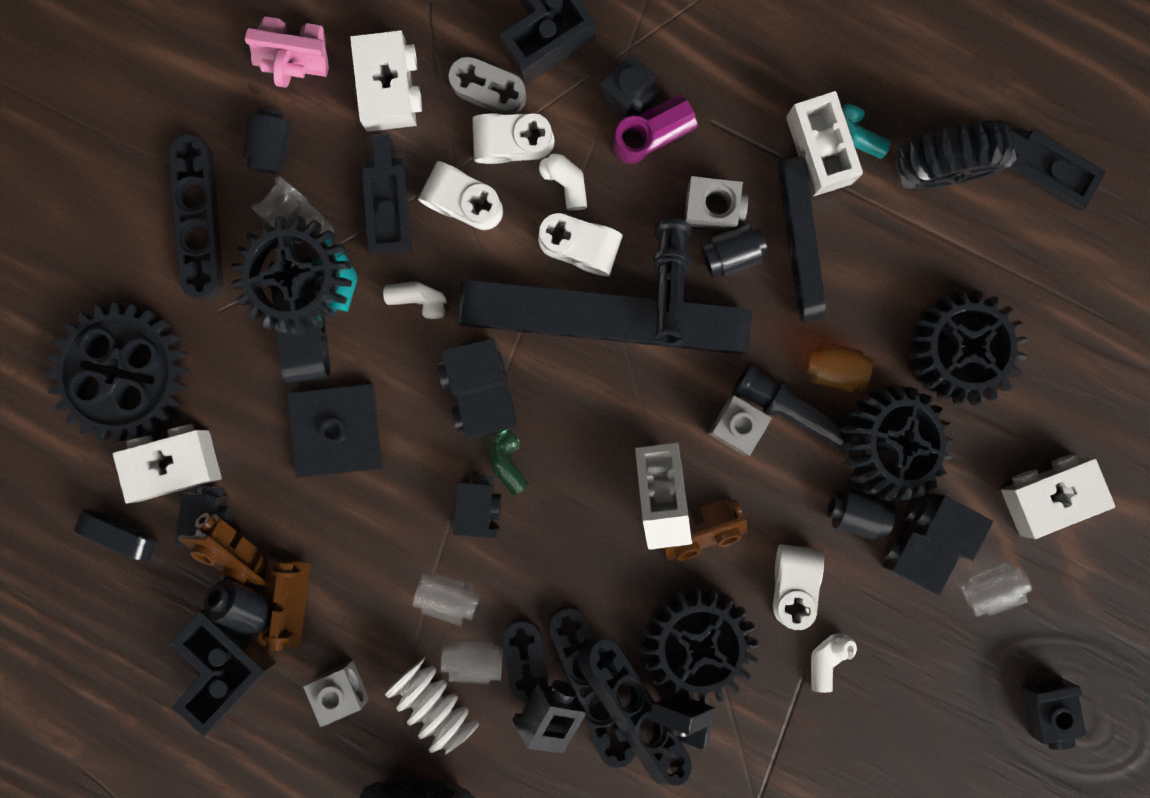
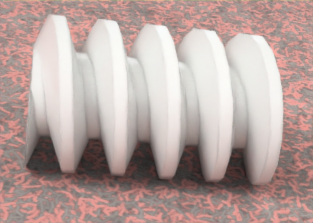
(432, 708)

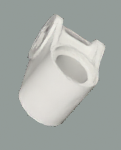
(505, 138)
(456, 193)
(588, 244)
(797, 576)

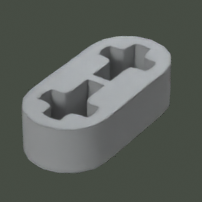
(491, 77)

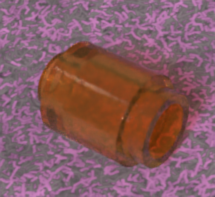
(839, 367)

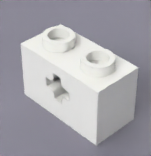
(373, 60)
(824, 143)
(142, 471)
(663, 496)
(1081, 496)

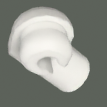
(566, 173)
(416, 292)
(828, 655)

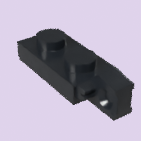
(1055, 169)
(386, 200)

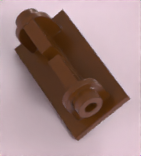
(718, 528)
(212, 548)
(287, 592)

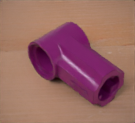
(655, 128)

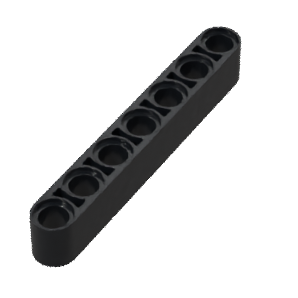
(598, 316)

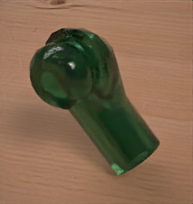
(502, 462)

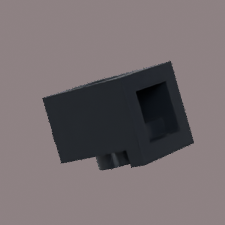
(629, 88)
(194, 504)
(477, 507)
(1044, 704)
(550, 717)

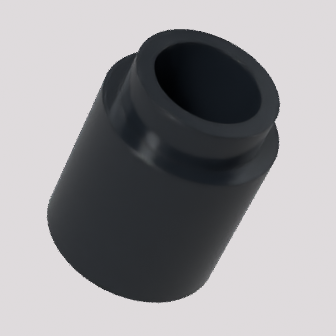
(266, 141)
(734, 251)
(861, 514)
(237, 607)

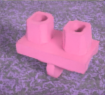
(288, 54)

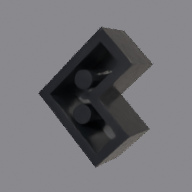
(547, 35)
(481, 387)
(934, 539)
(228, 668)

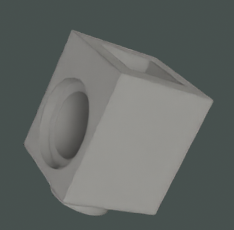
(697, 213)
(739, 425)
(336, 693)

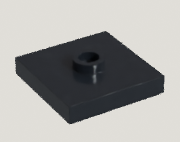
(335, 430)

